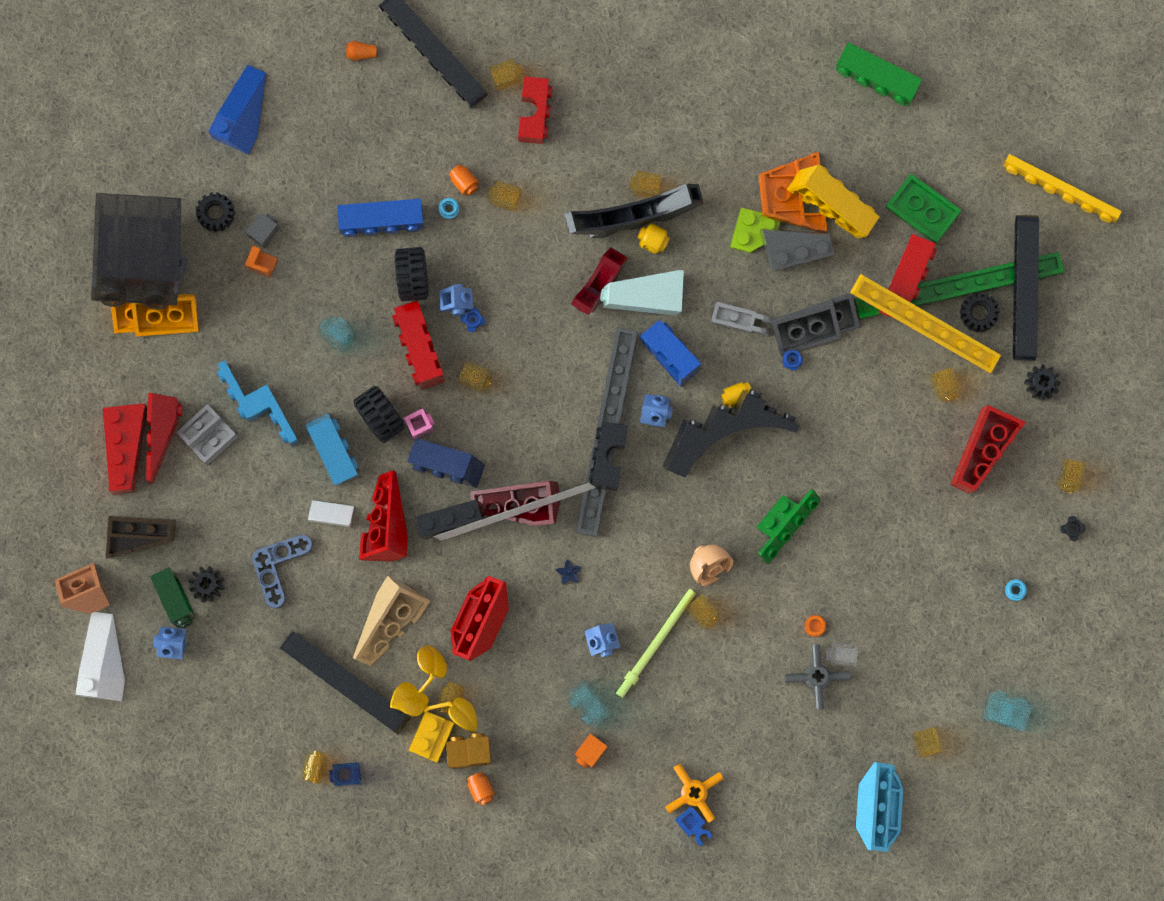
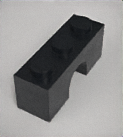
(610, 437)
(449, 518)

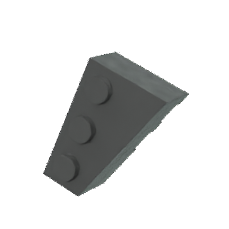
(791, 248)

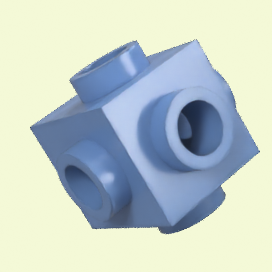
(460, 299)
(656, 410)
(602, 640)
(170, 642)

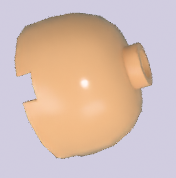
(709, 562)

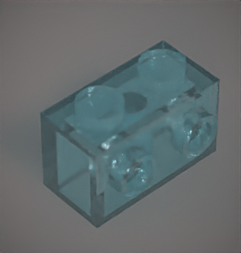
(336, 333)
(589, 703)
(1007, 711)

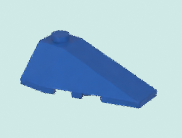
(240, 114)

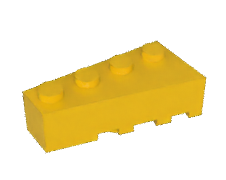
(834, 200)

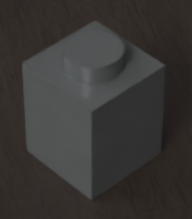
(263, 229)

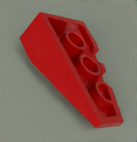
(163, 418)
(387, 531)

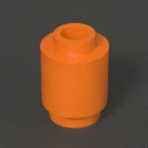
(464, 180)
(480, 788)

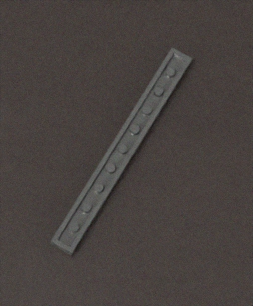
(610, 412)

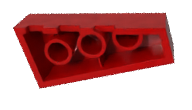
(419, 345)
(985, 446)

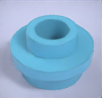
(452, 202)
(1022, 587)

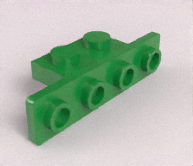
(783, 522)

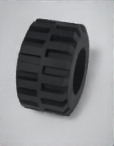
(411, 274)
(379, 414)

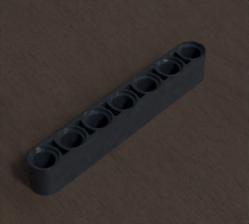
(430, 46)
(1025, 287)
(344, 682)

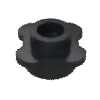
(1073, 522)

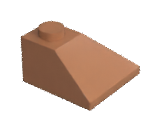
(82, 590)

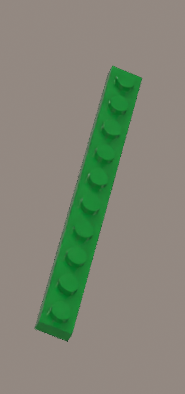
(968, 284)

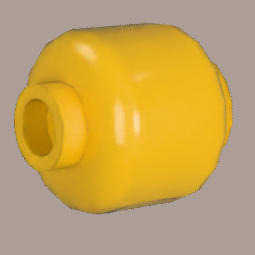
(653, 238)

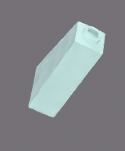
(648, 294)

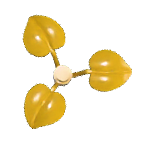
(414, 702)

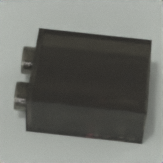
(136, 250)

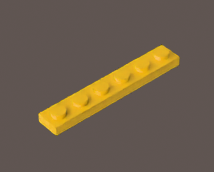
(1054, 185)

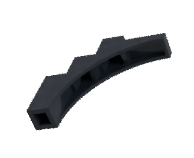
(634, 215)
(748, 413)

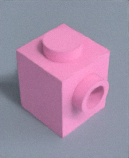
(419, 424)

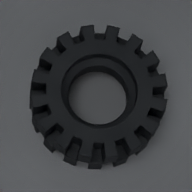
(206, 203)
(988, 303)

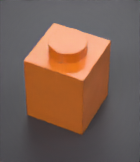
(590, 751)

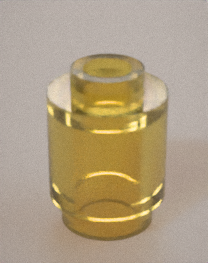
(449, 694)
(314, 767)

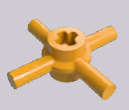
(685, 798)

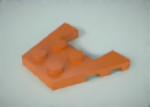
(780, 203)

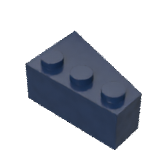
(446, 462)

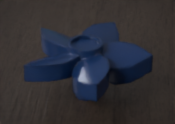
(568, 572)

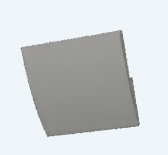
(207, 434)

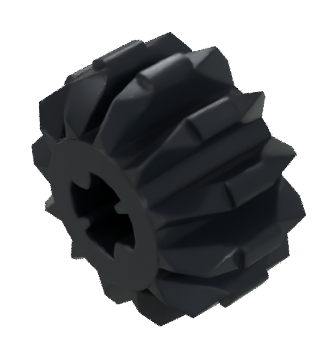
(1034, 378)
(213, 587)

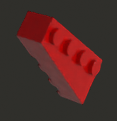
(912, 268)
(123, 439)

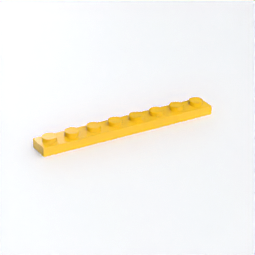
(925, 323)

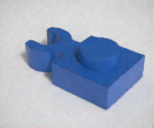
(691, 823)

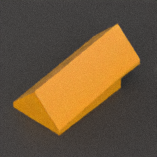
(148, 321)

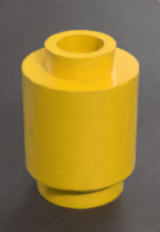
(732, 393)

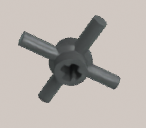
(811, 682)

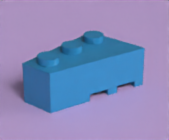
(332, 448)

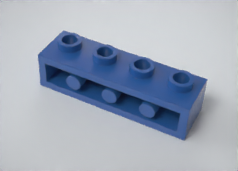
(380, 216)

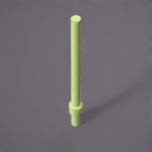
(632, 677)

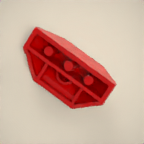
(480, 619)

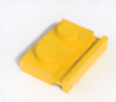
(431, 736)

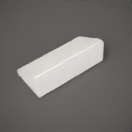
(331, 513)

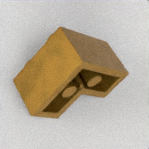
(469, 752)

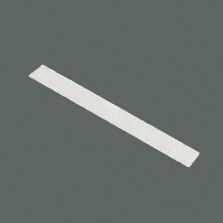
(510, 513)

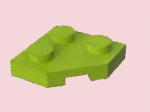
(747, 232)

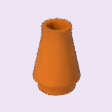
(358, 50)

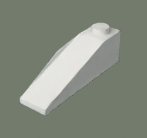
(101, 664)

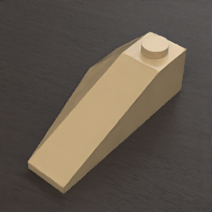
(391, 611)

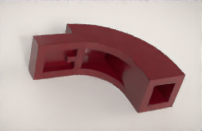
(606, 272)

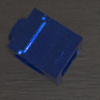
(355, 778)

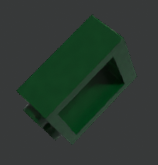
(173, 598)

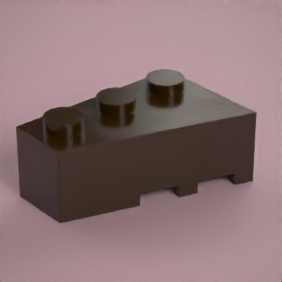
(136, 533)

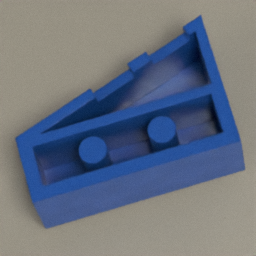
(671, 352)

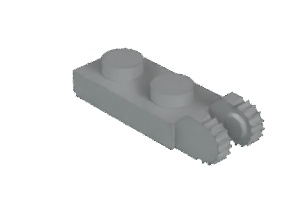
(739, 318)

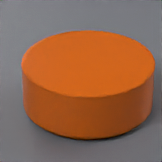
(815, 626)

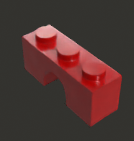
(537, 92)

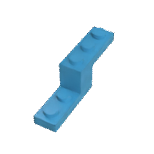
(256, 403)

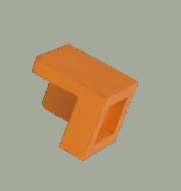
(260, 262)

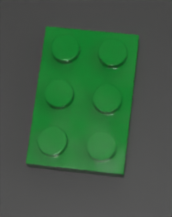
(923, 208)

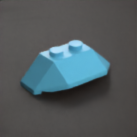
(879, 807)

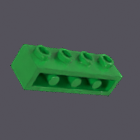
(878, 74)

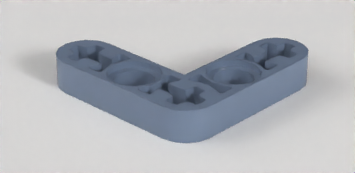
(273, 559)

